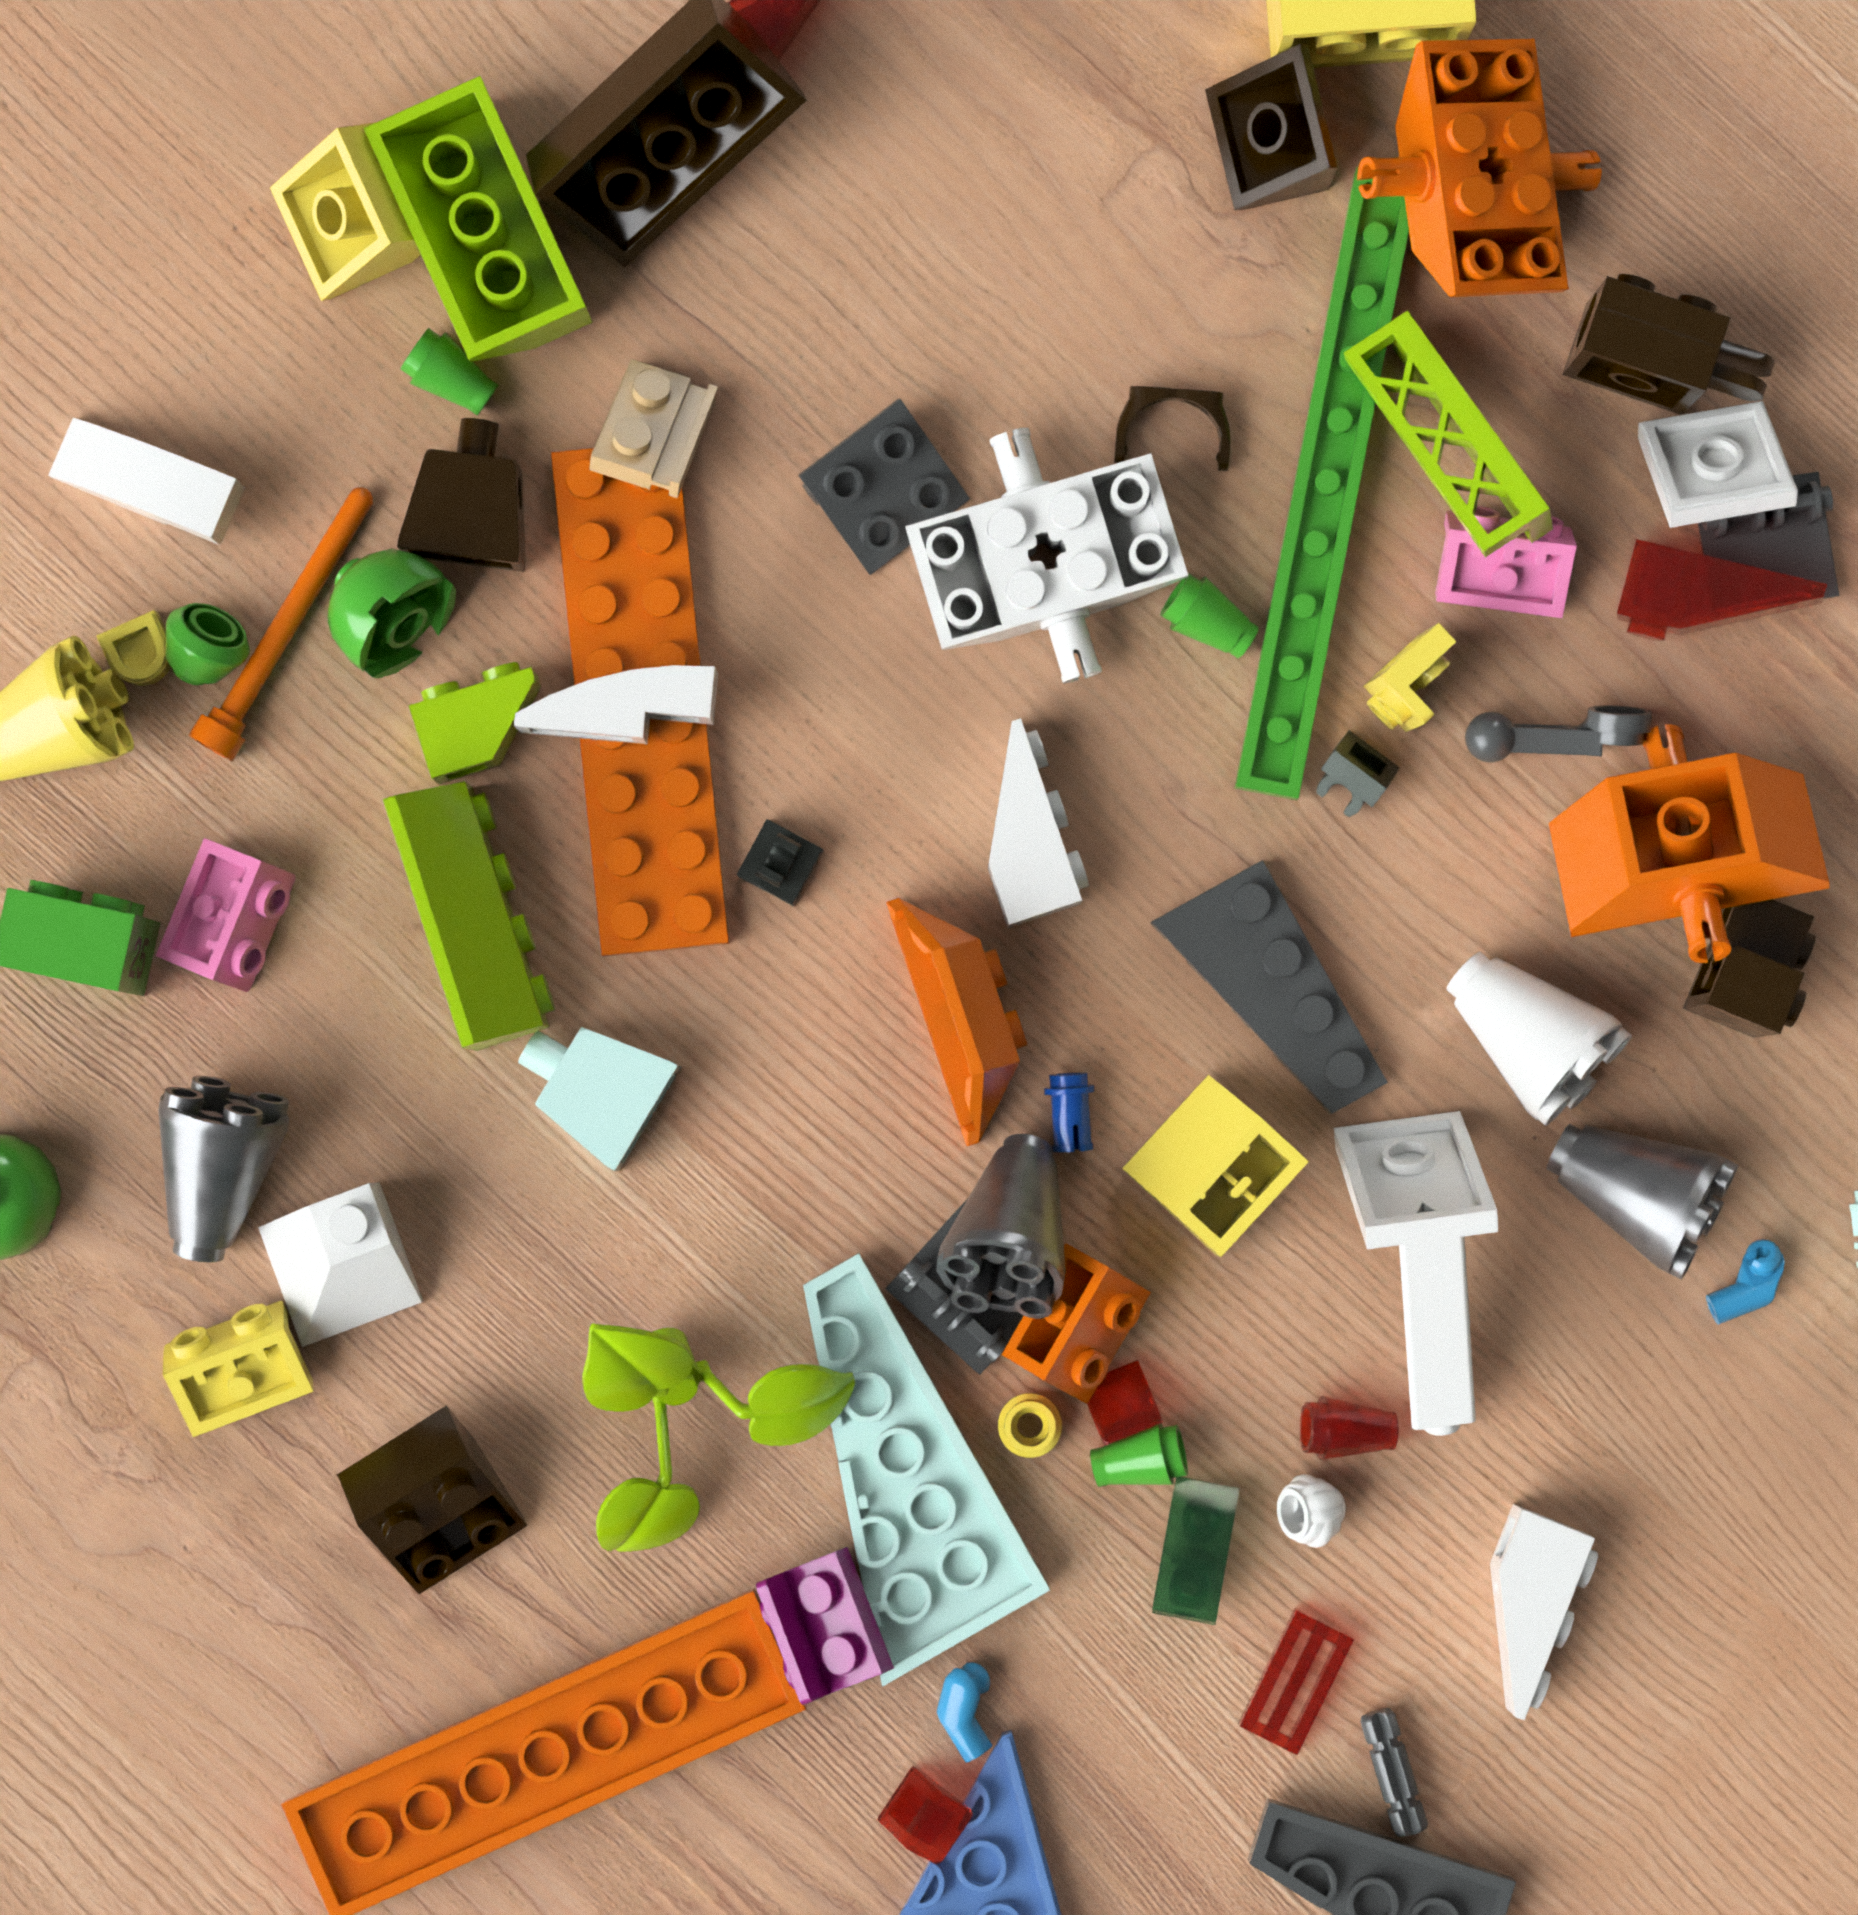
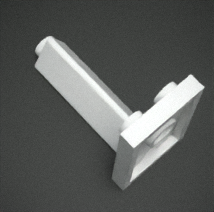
(1424, 1190)

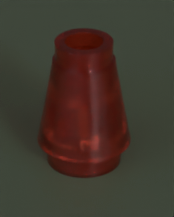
(1345, 1428)

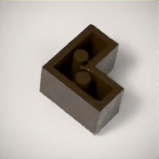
(1757, 982)

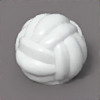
(1310, 1510)

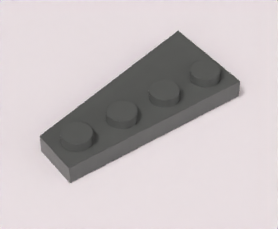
(1265, 969)
(1367, 1872)

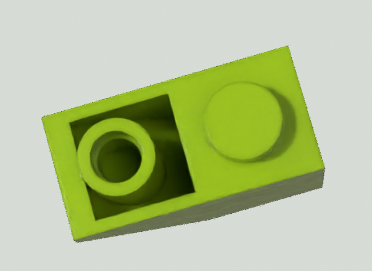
(472, 725)

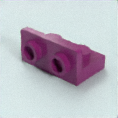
(823, 1626)

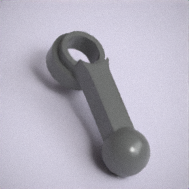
(1493, 736)

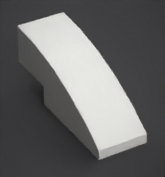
(147, 480)
(623, 703)

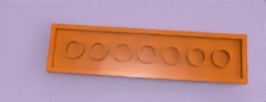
(655, 800)
(542, 1756)

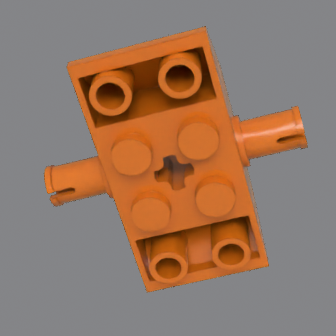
(1480, 169)
(1686, 843)

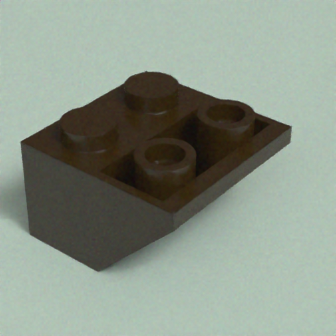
(430, 1500)

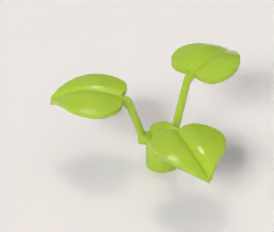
(635, 1366)

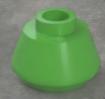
(204, 643)

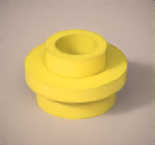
(1029, 1446)

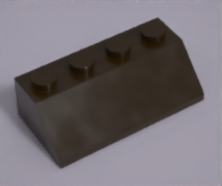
(663, 128)

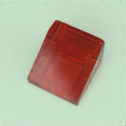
(1123, 1404)
(925, 1816)

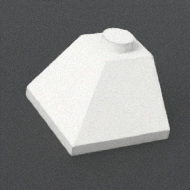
(340, 1263)

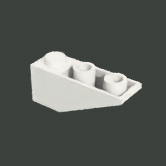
(1027, 852)
(1533, 1585)

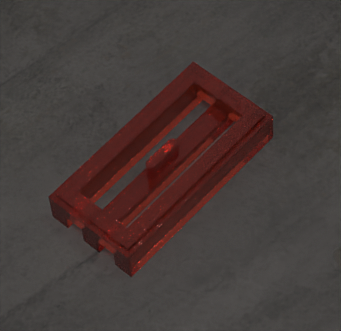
(1268, 1679)

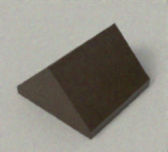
(1273, 131)

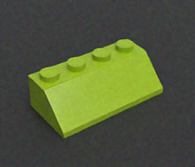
(477, 223)
(468, 914)

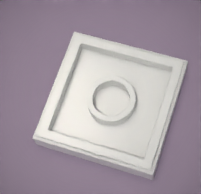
(1717, 464)

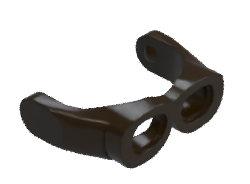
(1206, 401)

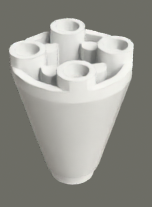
(1536, 1033)

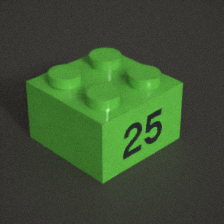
(77, 942)

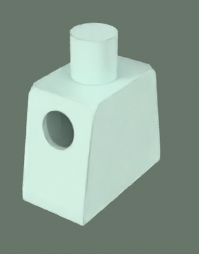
(599, 1090)

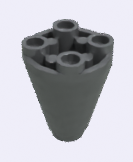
(215, 1161)
(1645, 1189)
(1008, 1235)

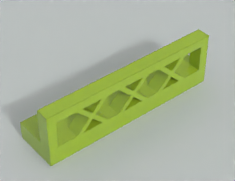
(1468, 430)

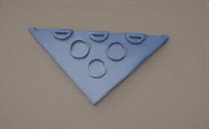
(999, 1855)

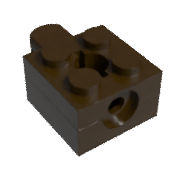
(1661, 347)

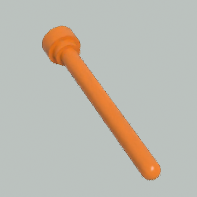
(224, 726)

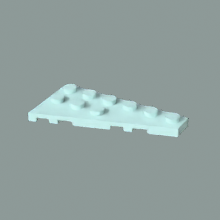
(919, 1507)

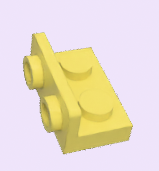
(1411, 669)
(235, 1368)

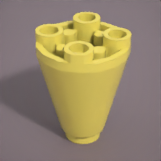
(62, 714)

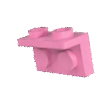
(1513, 578)
(226, 915)

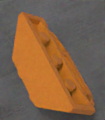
(962, 1012)

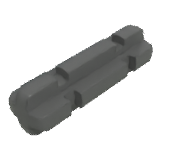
(1394, 1772)

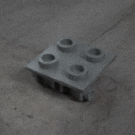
(881, 483)
(1780, 540)
(972, 1336)

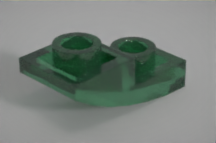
(1195, 1550)

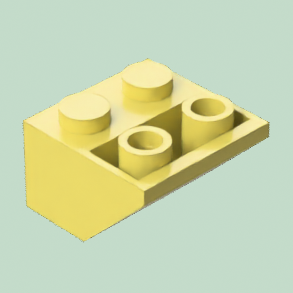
(1215, 1165)

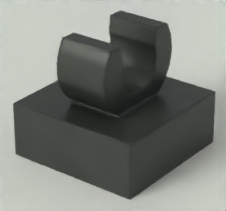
(1359, 770)
(780, 862)

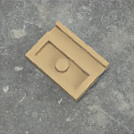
(653, 428)

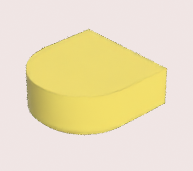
(137, 649)

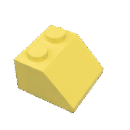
(344, 214)

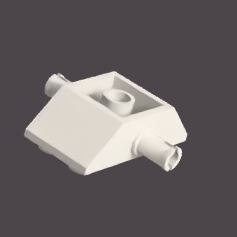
(1111, 543)

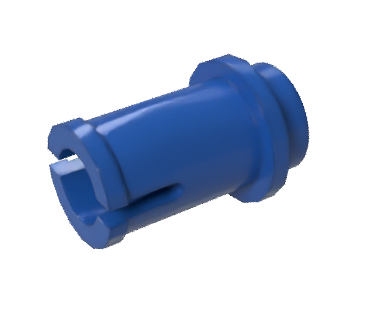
(1070, 1111)

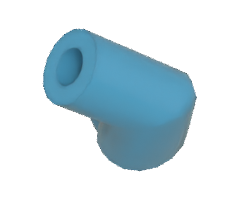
(1754, 1286)
(958, 1708)

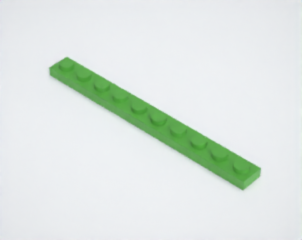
(1322, 501)

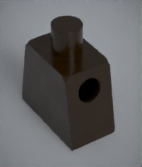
(468, 504)

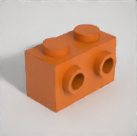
(1082, 1331)

